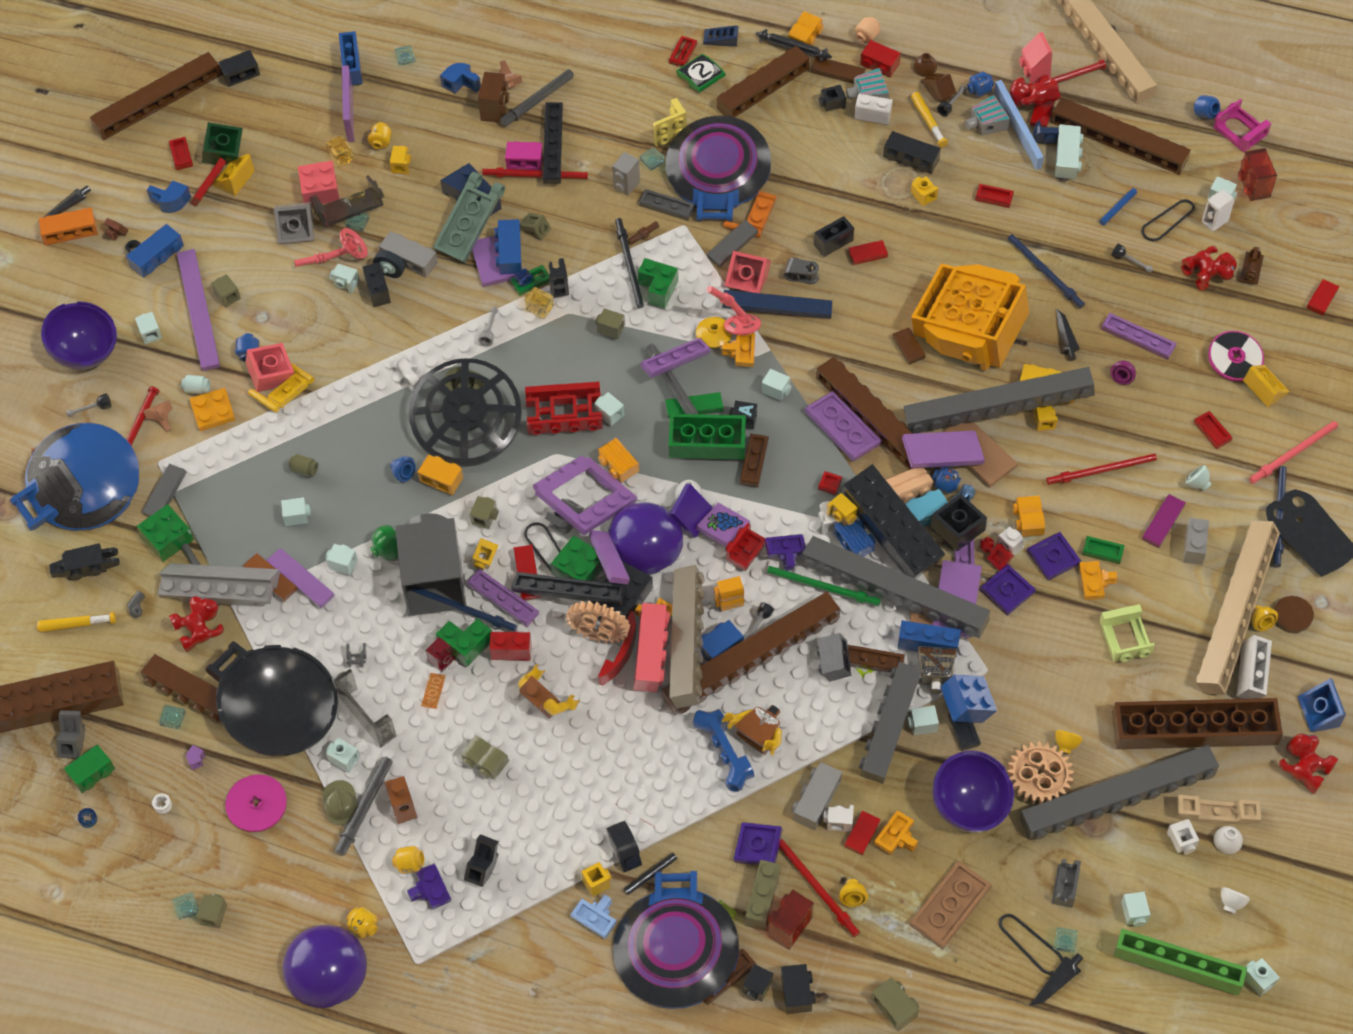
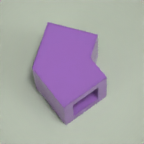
(195, 756)

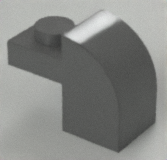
(558, 522)
(71, 734)

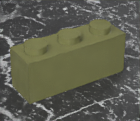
(762, 895)

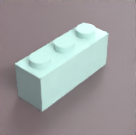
(1068, 152)

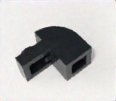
(624, 846)
(483, 861)

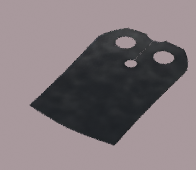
(1316, 537)

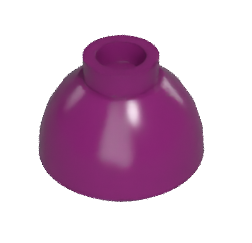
(1123, 372)

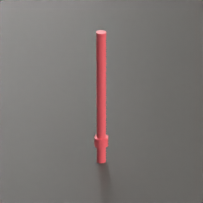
(1267, 470)

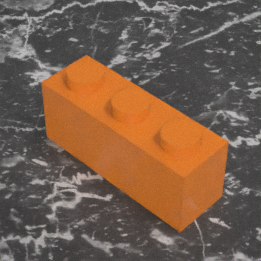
(68, 226)

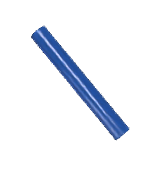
(1117, 207)

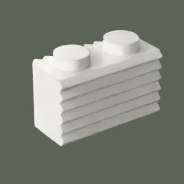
(873, 109)
(1218, 210)

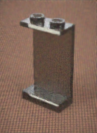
(348, 206)
(383, 729)

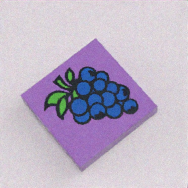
(722, 524)

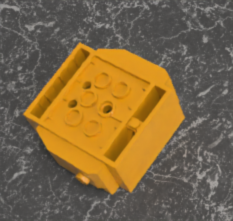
(972, 313)

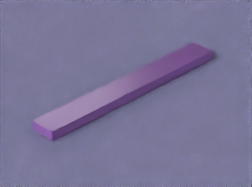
(198, 310)

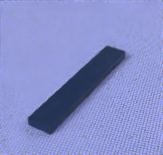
(781, 304)

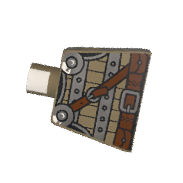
(936, 666)

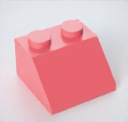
(1036, 58)
(747, 272)
(268, 366)

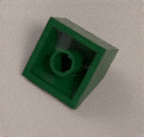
(221, 142)

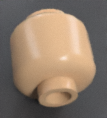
(867, 29)

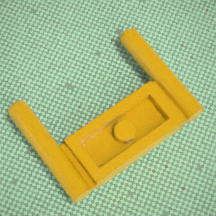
(286, 391)

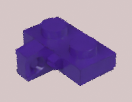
(785, 548)
(430, 887)

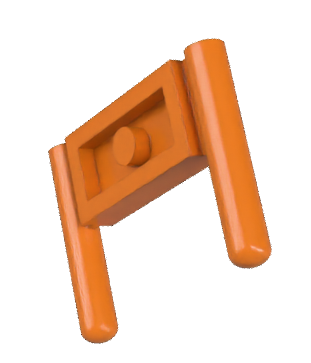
(759, 212)

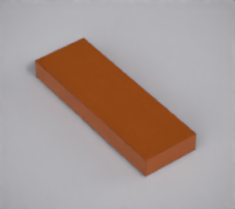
(284, 588)

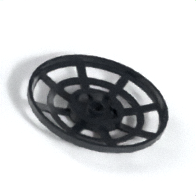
(465, 421)

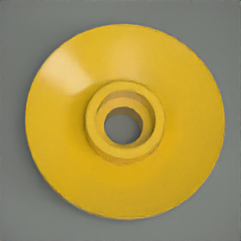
(711, 337)

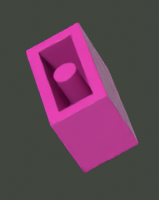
(524, 155)

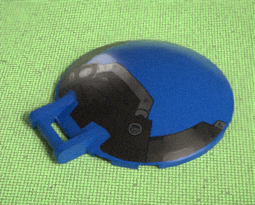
(79, 478)

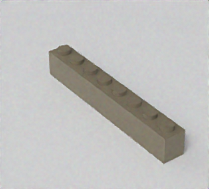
(686, 637)

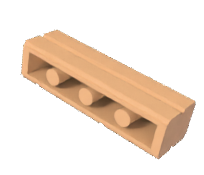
(911, 483)

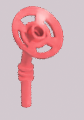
(348, 247)
(741, 320)

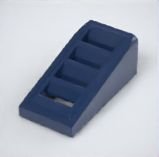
(729, 32)

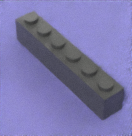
(891, 721)

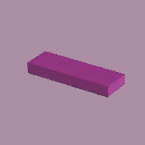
(1163, 521)

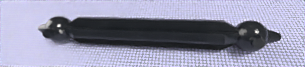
(790, 43)

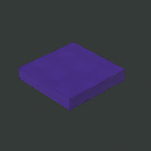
(690, 509)
(1054, 556)
(1007, 589)
(757, 843)

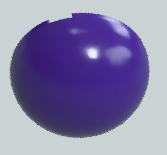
(78, 335)
(646, 537)
(972, 791)
(324, 966)

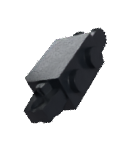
(84, 562)

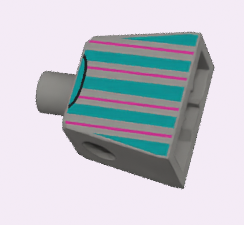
(869, 84)
(988, 117)

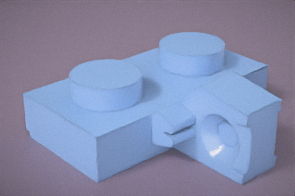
(595, 916)

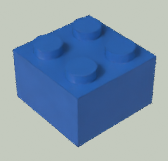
(968, 698)

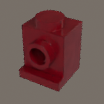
(440, 654)

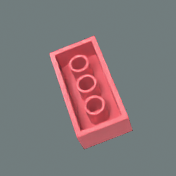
(650, 647)

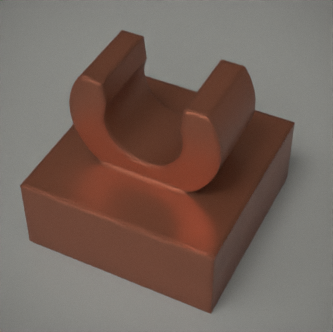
(114, 229)

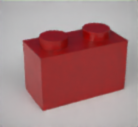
(880, 56)
(511, 646)

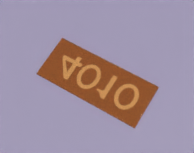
(433, 690)

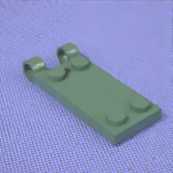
(468, 219)

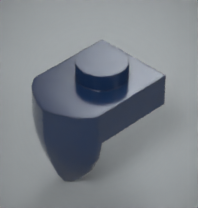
(1045, 134)

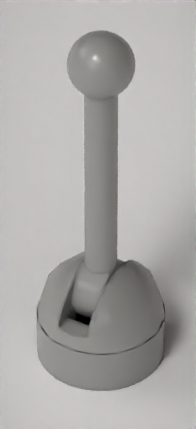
(486, 337)

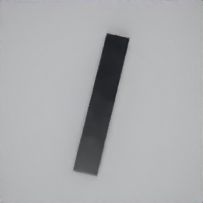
(553, 143)
(569, 588)

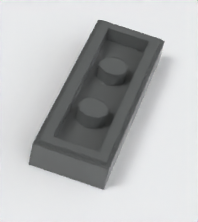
(666, 204)
(733, 242)
(165, 489)

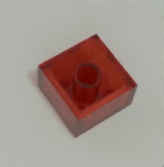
(1257, 174)
(790, 919)

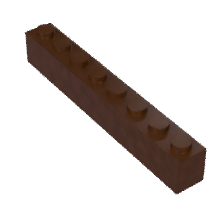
(155, 96)
(1122, 136)
(866, 406)

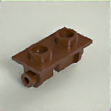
(1252, 266)

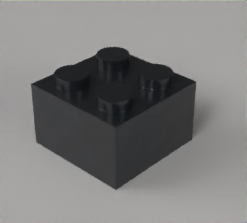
(958, 522)

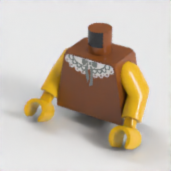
(542, 697)
(757, 728)

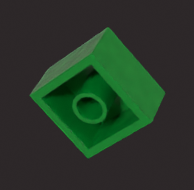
(165, 532)
(577, 561)

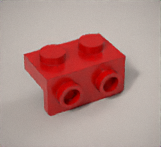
(744, 547)

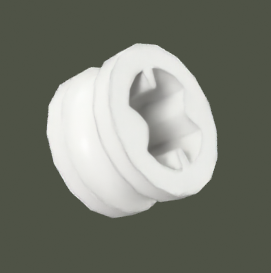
(162, 797)

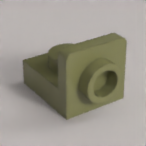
(537, 224)

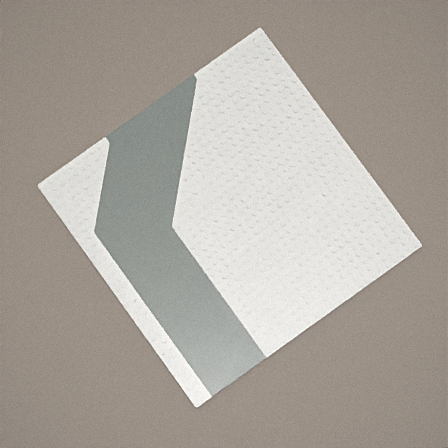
(618, 742)

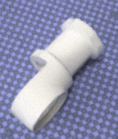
(408, 371)

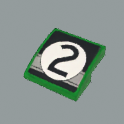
(701, 72)

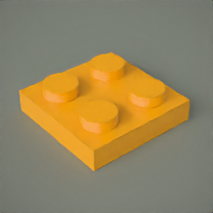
(212, 409)

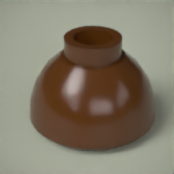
(925, 65)

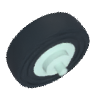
(390, 263)

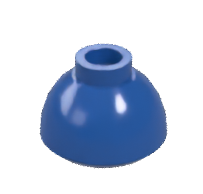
(403, 468)

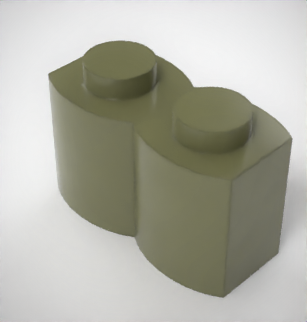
(484, 757)

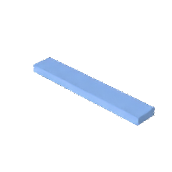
(1019, 125)

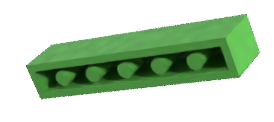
(1180, 962)

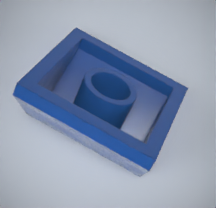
(1322, 707)

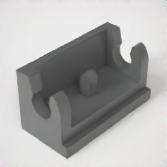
(1066, 883)

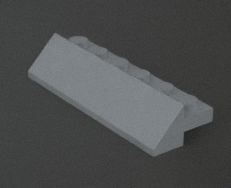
(219, 583)

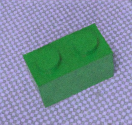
(89, 768)

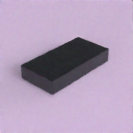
(965, 734)

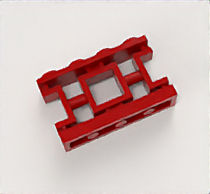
(561, 395)

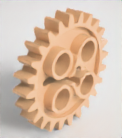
(584, 617)
(1048, 759)

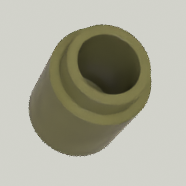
(303, 465)

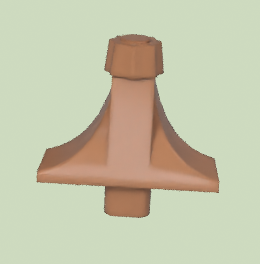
(512, 78)
(160, 414)

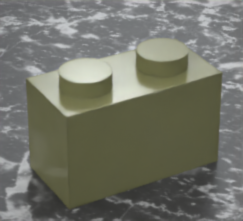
(895, 1003)

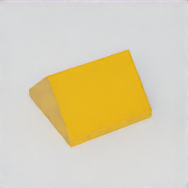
(235, 175)
(1265, 384)

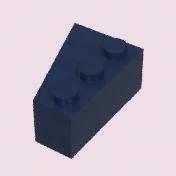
(456, 181)

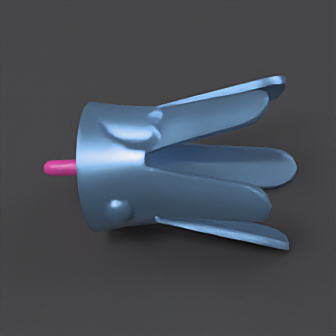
(967, 491)

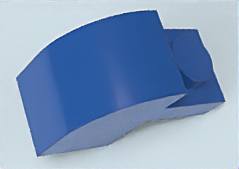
(458, 75)
(172, 199)

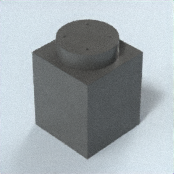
(431, 561)

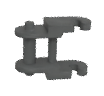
(363, 656)

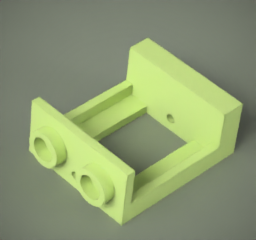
(1120, 616)

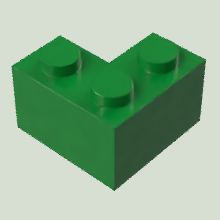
(660, 280)
(468, 644)

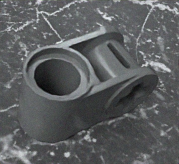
(800, 270)

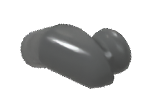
(134, 605)

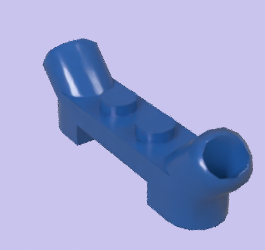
(739, 767)

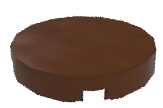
(1294, 614)

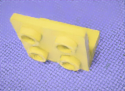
(669, 127)

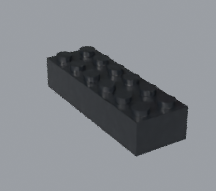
(892, 523)

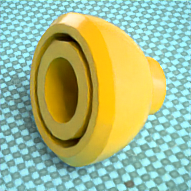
(1263, 618)
(1067, 741)
(853, 894)

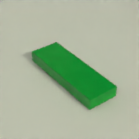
(703, 404)

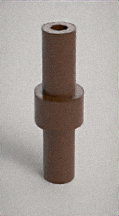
(643, 233)

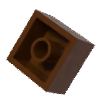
(493, 97)

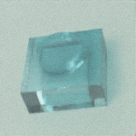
(404, 55)
(652, 158)
(357, 222)
(172, 717)
(185, 906)
(1065, 940)

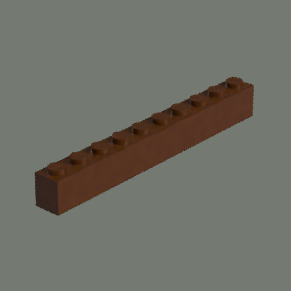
(762, 647)

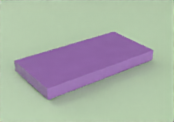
(348, 103)
(843, 426)
(943, 449)
(960, 581)

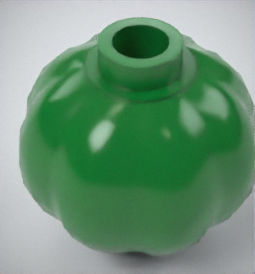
(385, 543)

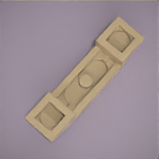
(1219, 812)

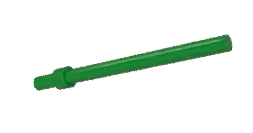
(859, 596)

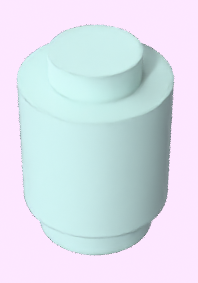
(195, 384)

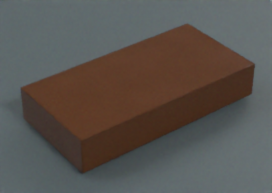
(909, 345)

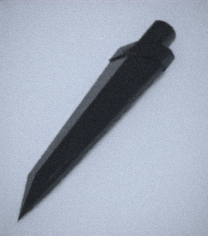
(69, 201)
(1067, 339)
(1062, 975)

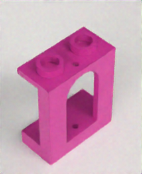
(1234, 111)

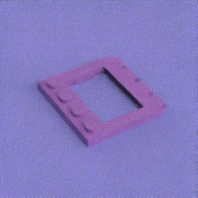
(594, 515)

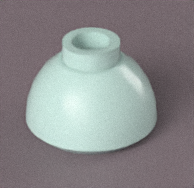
(1199, 478)

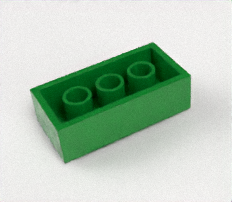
(707, 436)

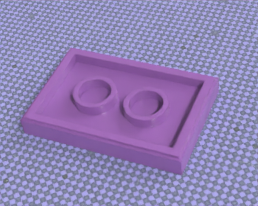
(484, 256)

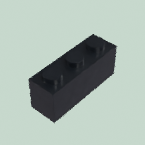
(911, 152)

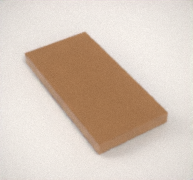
(997, 461)
(950, 904)

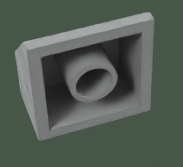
(294, 222)

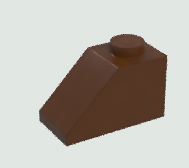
(939, 86)

